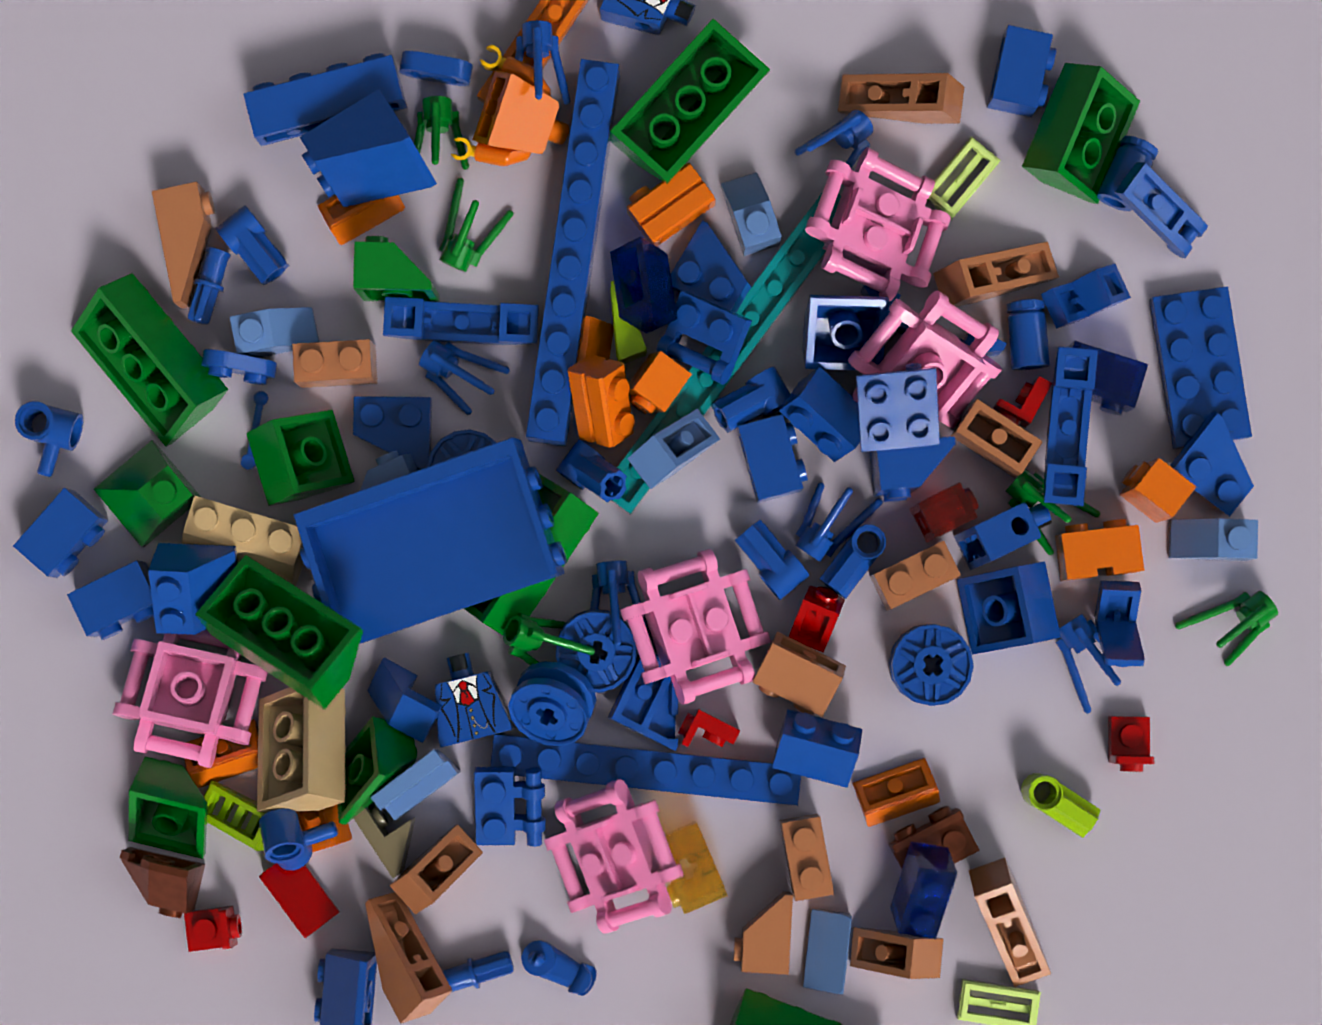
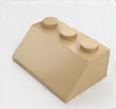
(259, 537)
(300, 752)

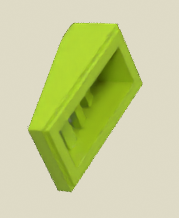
(628, 338)
(246, 804)

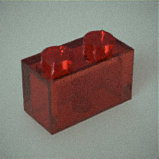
(945, 511)

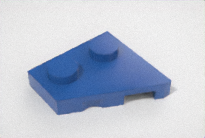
(710, 271)
(395, 425)
(1215, 465)
(648, 707)

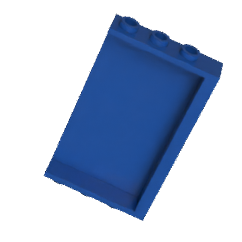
(432, 541)

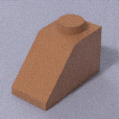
(436, 869)
(767, 939)
(896, 953)

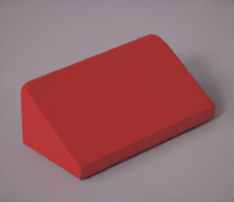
(300, 897)

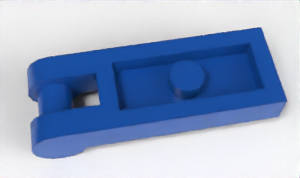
(1161, 209)

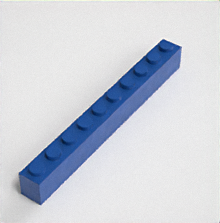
(573, 251)

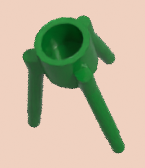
(437, 118)
(459, 250)
(1030, 489)
(1254, 615)
(524, 634)

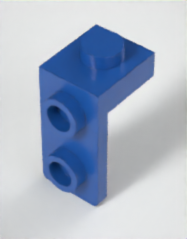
(1117, 625)

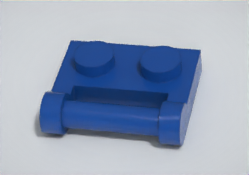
(711, 326)

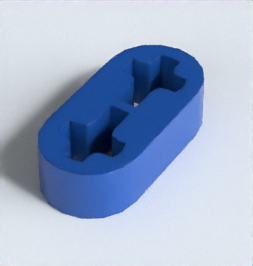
(436, 68)

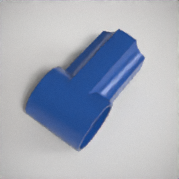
(248, 239)
(759, 396)
(589, 470)
(852, 563)
(777, 566)

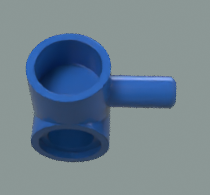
(61, 431)
(285, 840)

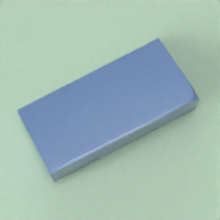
(827, 951)

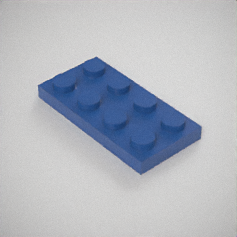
(1199, 362)

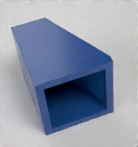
(365, 154)

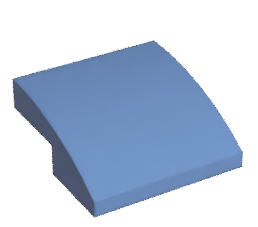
(415, 784)

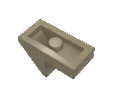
(391, 847)

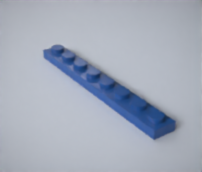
(648, 770)

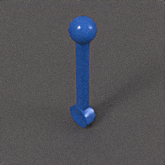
(260, 399)

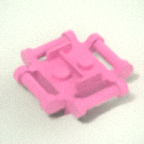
(877, 225)
(959, 367)
(694, 626)
(188, 693)
(615, 856)

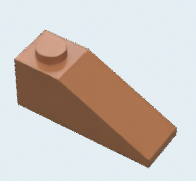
(903, 97)
(184, 232)
(996, 274)
(1009, 922)
(404, 960)

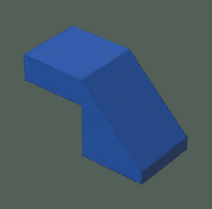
(1085, 296)
(399, 703)

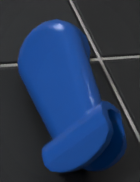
(550, 963)

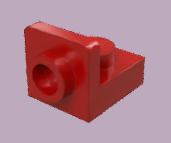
(1029, 398)
(817, 617)
(715, 729)
(1129, 742)
(212, 928)

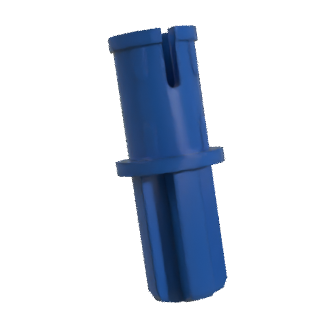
(208, 286)
(479, 971)

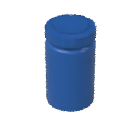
(1131, 151)
(1028, 334)

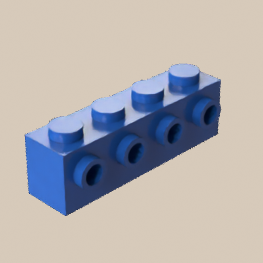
(309, 100)

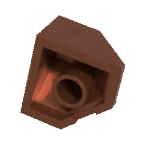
(164, 880)

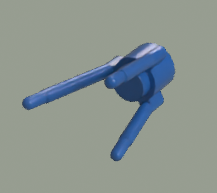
(537, 42)
(848, 132)
(441, 361)
(817, 539)
(612, 578)
(1081, 635)

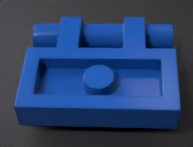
(496, 806)

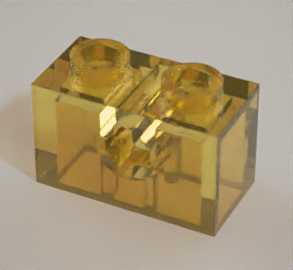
(706, 884)

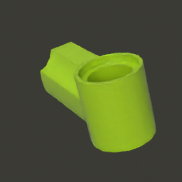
(1062, 804)

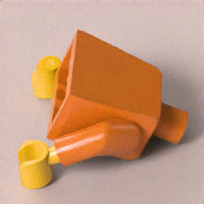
(512, 118)

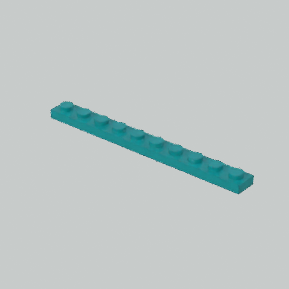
(762, 306)

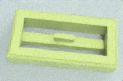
(982, 152)
(965, 1000)

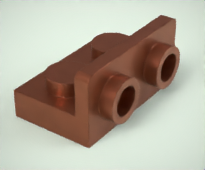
(944, 829)

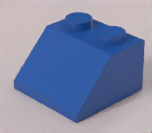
(838, 327)
(903, 470)
(183, 581)
(1008, 608)
(347, 988)

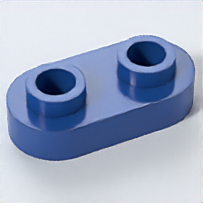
(225, 363)

